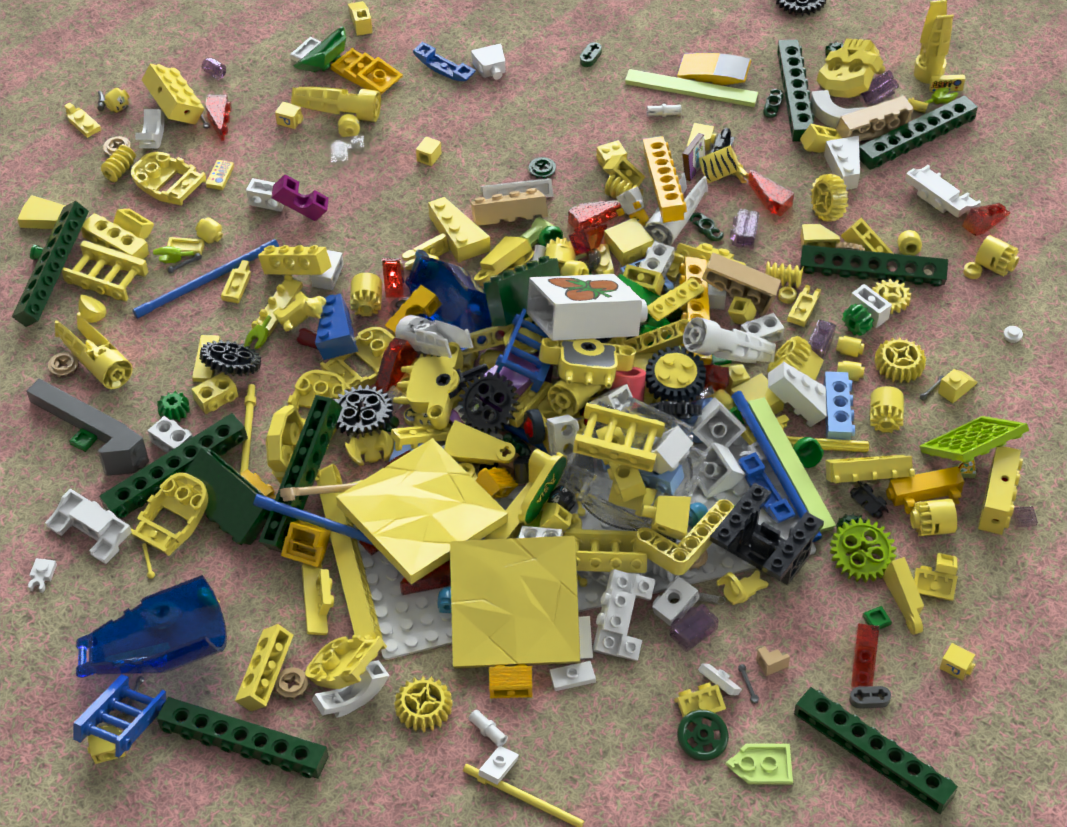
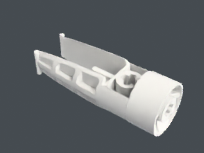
(668, 232)
(431, 336)
(708, 338)

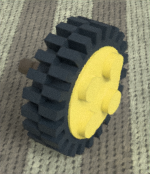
(675, 375)

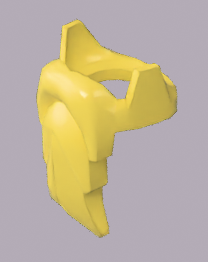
(740, 590)

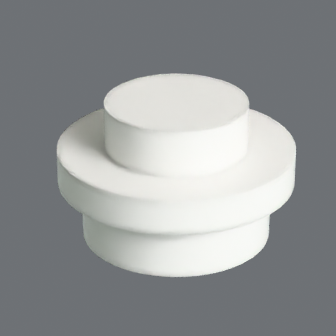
(1013, 334)

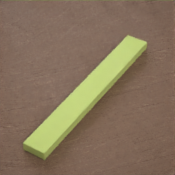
(691, 88)
(790, 462)

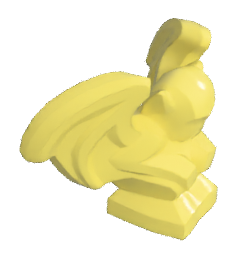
(370, 447)

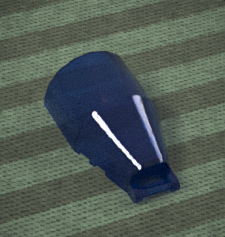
(461, 297)
(158, 634)

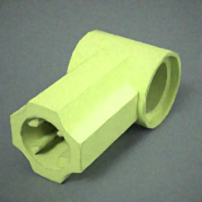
(536, 228)

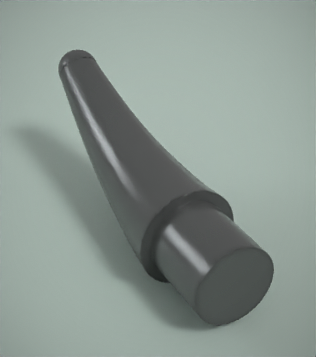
(101, 104)

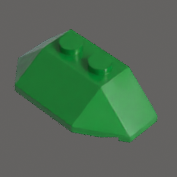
(324, 52)

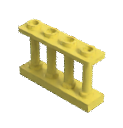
(110, 257)
(615, 452)
(607, 551)

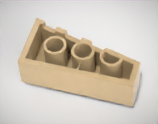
(741, 281)

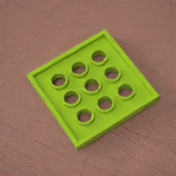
(974, 438)

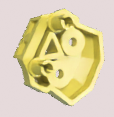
(850, 68)
(282, 440)

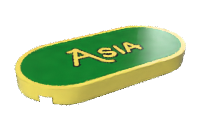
(542, 488)

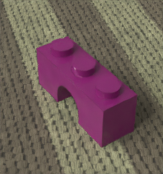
(309, 205)

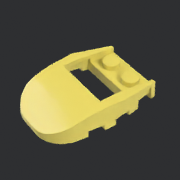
(158, 168)
(371, 347)
(316, 383)
(180, 495)
(343, 661)

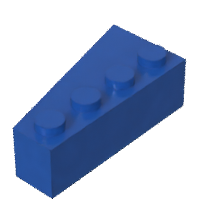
(335, 330)

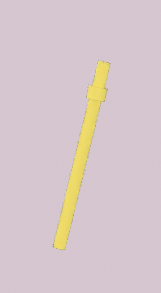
(250, 403)
(534, 801)

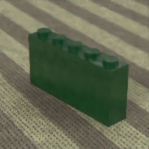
(509, 292)
(229, 497)

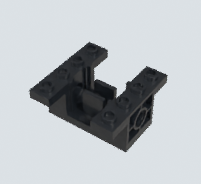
(762, 544)

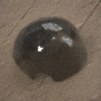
(593, 260)

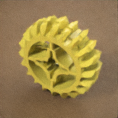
(829, 197)
(793, 352)
(900, 360)
(431, 711)

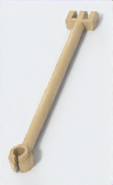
(289, 493)

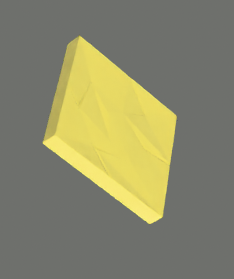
(419, 508)
(514, 602)

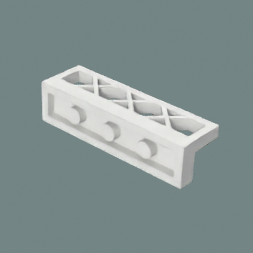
(542, 185)

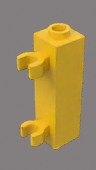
(926, 486)

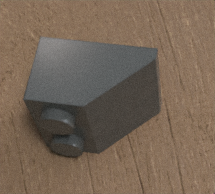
(123, 453)

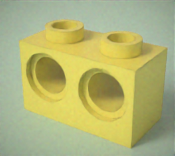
(214, 392)

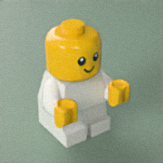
(633, 205)

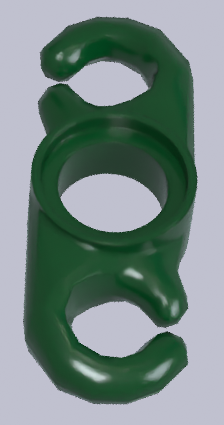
(773, 98)
(706, 221)

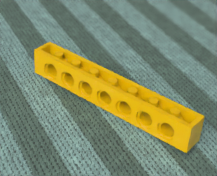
(664, 179)
(699, 305)

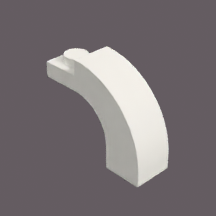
(826, 110)
(152, 129)
(354, 696)

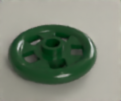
(698, 752)

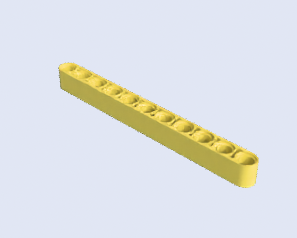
(349, 562)

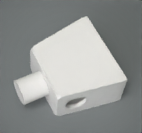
(489, 61)

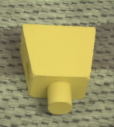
(669, 515)

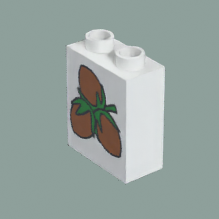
(585, 307)

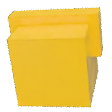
(306, 543)

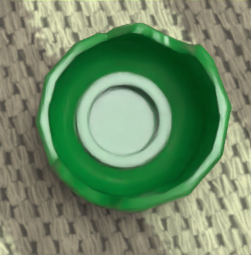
(549, 233)
(808, 451)

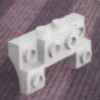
(939, 192)
(91, 520)
(616, 614)

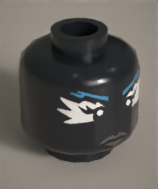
(563, 497)

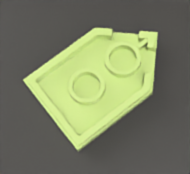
(763, 764)

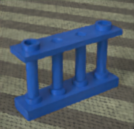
(537, 377)
(110, 701)

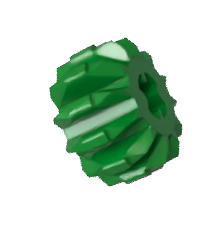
(857, 319)
(173, 406)

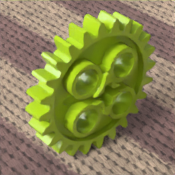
(869, 566)

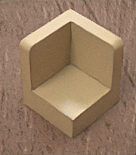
(771, 661)

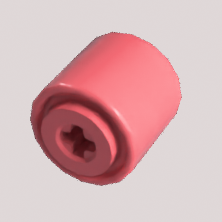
(634, 379)

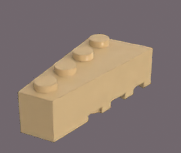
(875, 120)
(509, 207)

